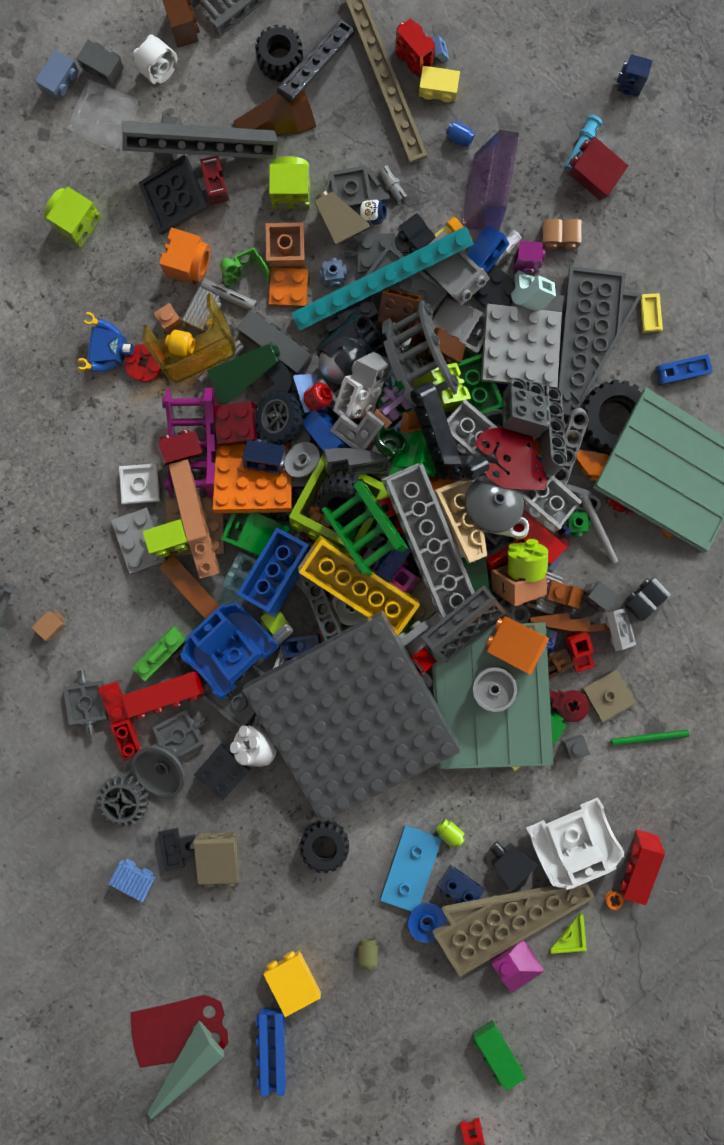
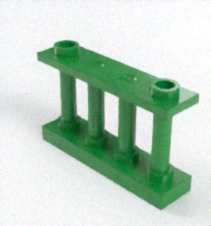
(383, 526)

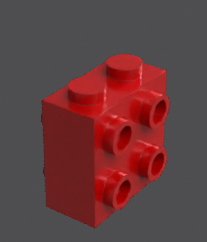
(414, 46)

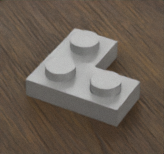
(357, 435)

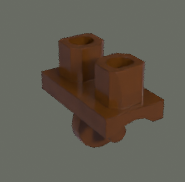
(559, 663)

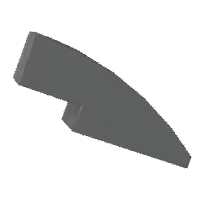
(354, 461)

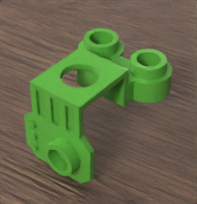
(233, 269)

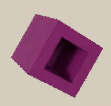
(406, 579)

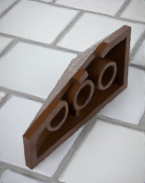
(280, 116)

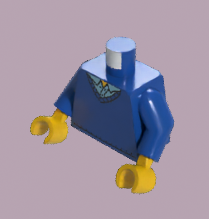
(105, 347)

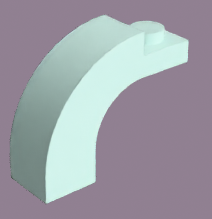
(532, 292)

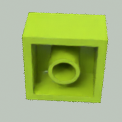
(166, 539)

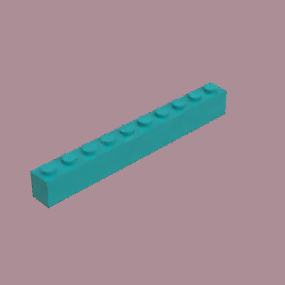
(382, 278)

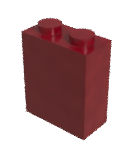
(596, 168)

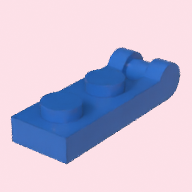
(684, 369)

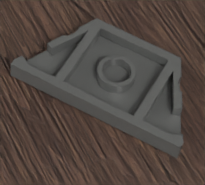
(355, 186)

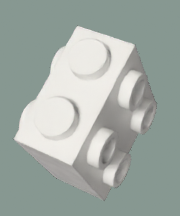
(356, 399)

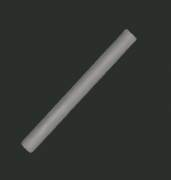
(599, 528)

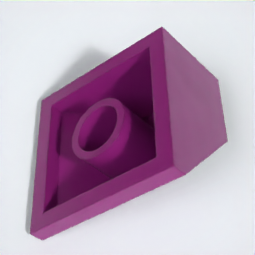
(516, 966)

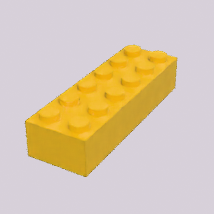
(336, 573)

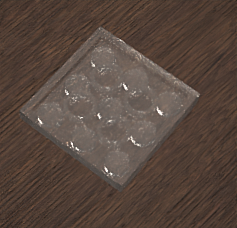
(101, 114)

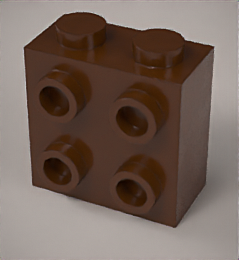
(398, 306)
(450, 346)

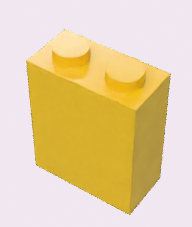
(291, 982)

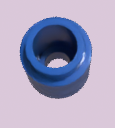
(460, 134)

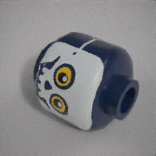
(373, 211)

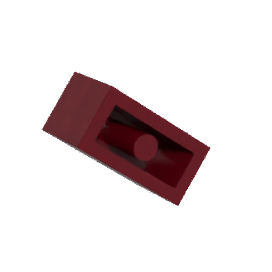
(178, 447)

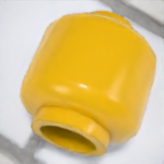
(180, 343)

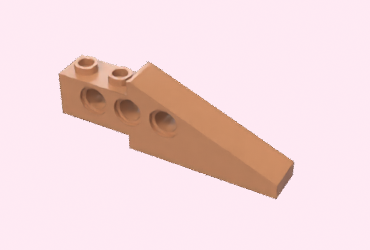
(194, 519)

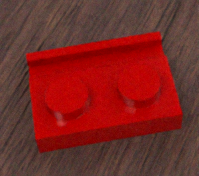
(498, 559)

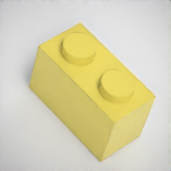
(439, 84)

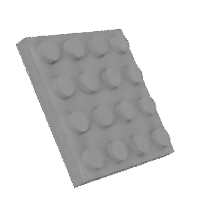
(520, 345)

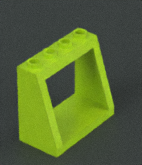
(314, 529)

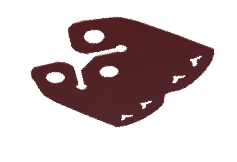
(522, 463)

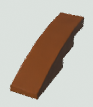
(189, 586)
(563, 622)

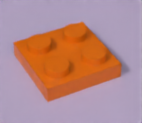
(288, 287)

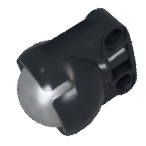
(347, 345)

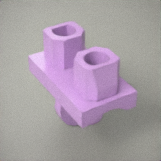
(388, 408)

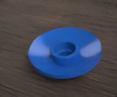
(420, 930)

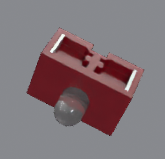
(213, 180)

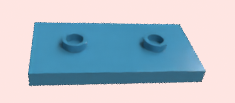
(410, 868)

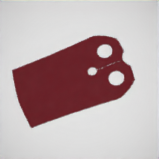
(164, 1030)

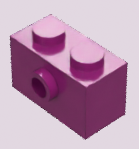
(528, 257)

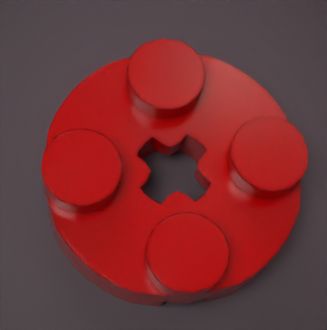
(138, 372)

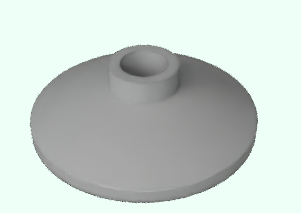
(297, 455)

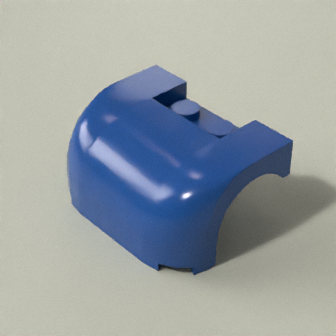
(227, 647)

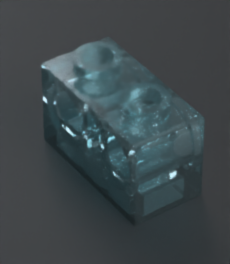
(236, 571)

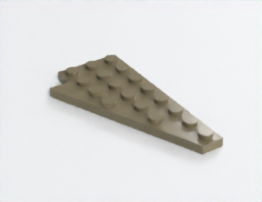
(493, 924)

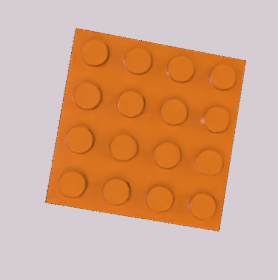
(248, 489)

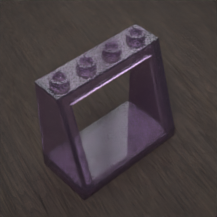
(490, 182)

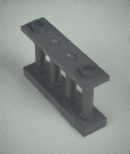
(235, 13)

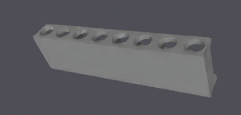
(547, 506)
(429, 538)

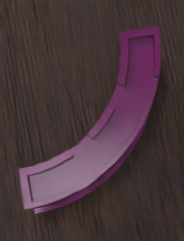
(208, 443)

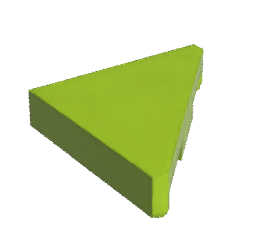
(572, 939)

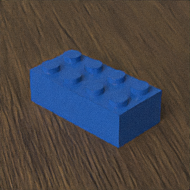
(274, 572)

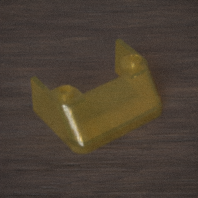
(210, 347)

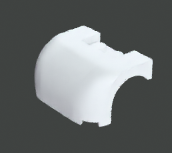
(576, 846)

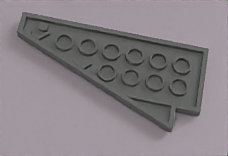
(591, 326)

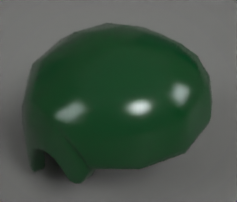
(389, 442)

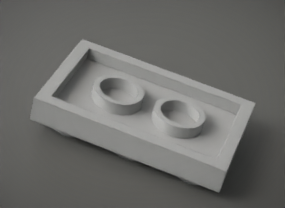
(132, 541)

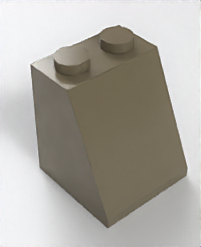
(339, 218)
(217, 858)

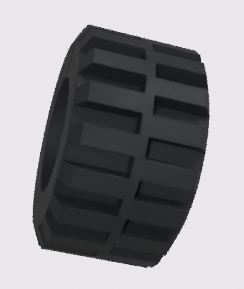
(275, 39)
(339, 486)
(319, 862)

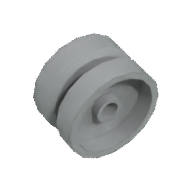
(503, 680)

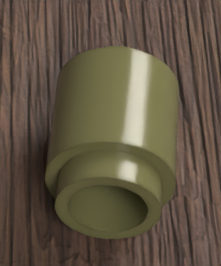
(368, 953)

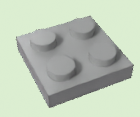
(620, 629)

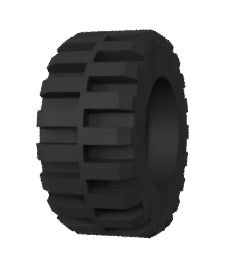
(606, 392)

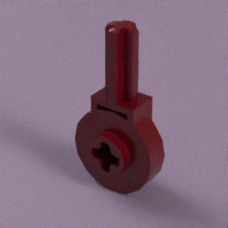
(561, 700)

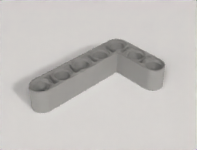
(573, 447)

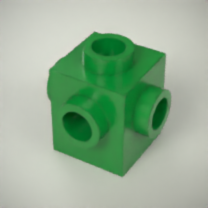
(585, 523)

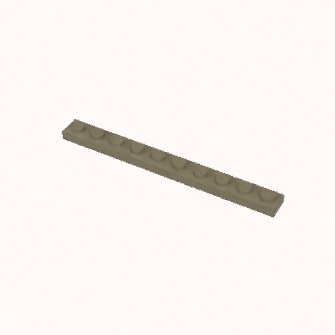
(386, 80)

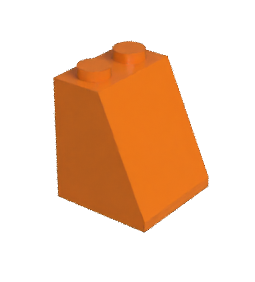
(516, 644)

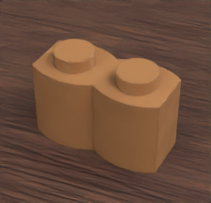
(561, 234)

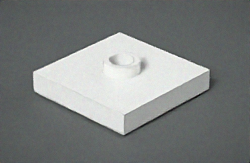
(139, 484)

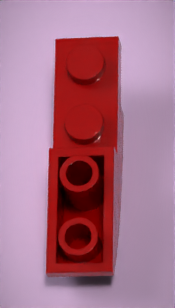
(121, 726)

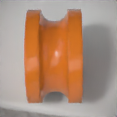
(619, 897)

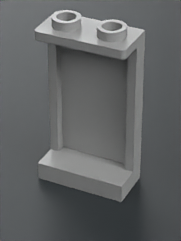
(458, 275)

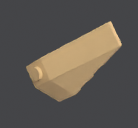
(465, 533)

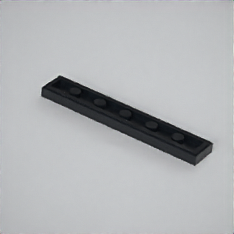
(315, 61)

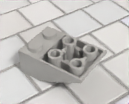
(463, 323)

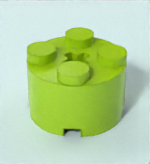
(527, 561)

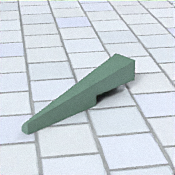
(195, 1059)

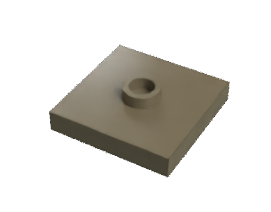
(609, 695)

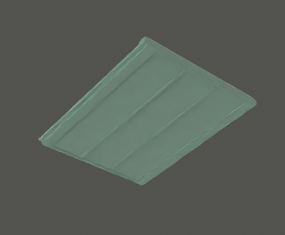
(668, 471)
(489, 738)

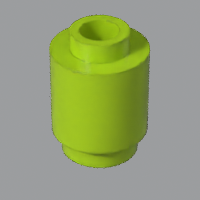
(450, 833)

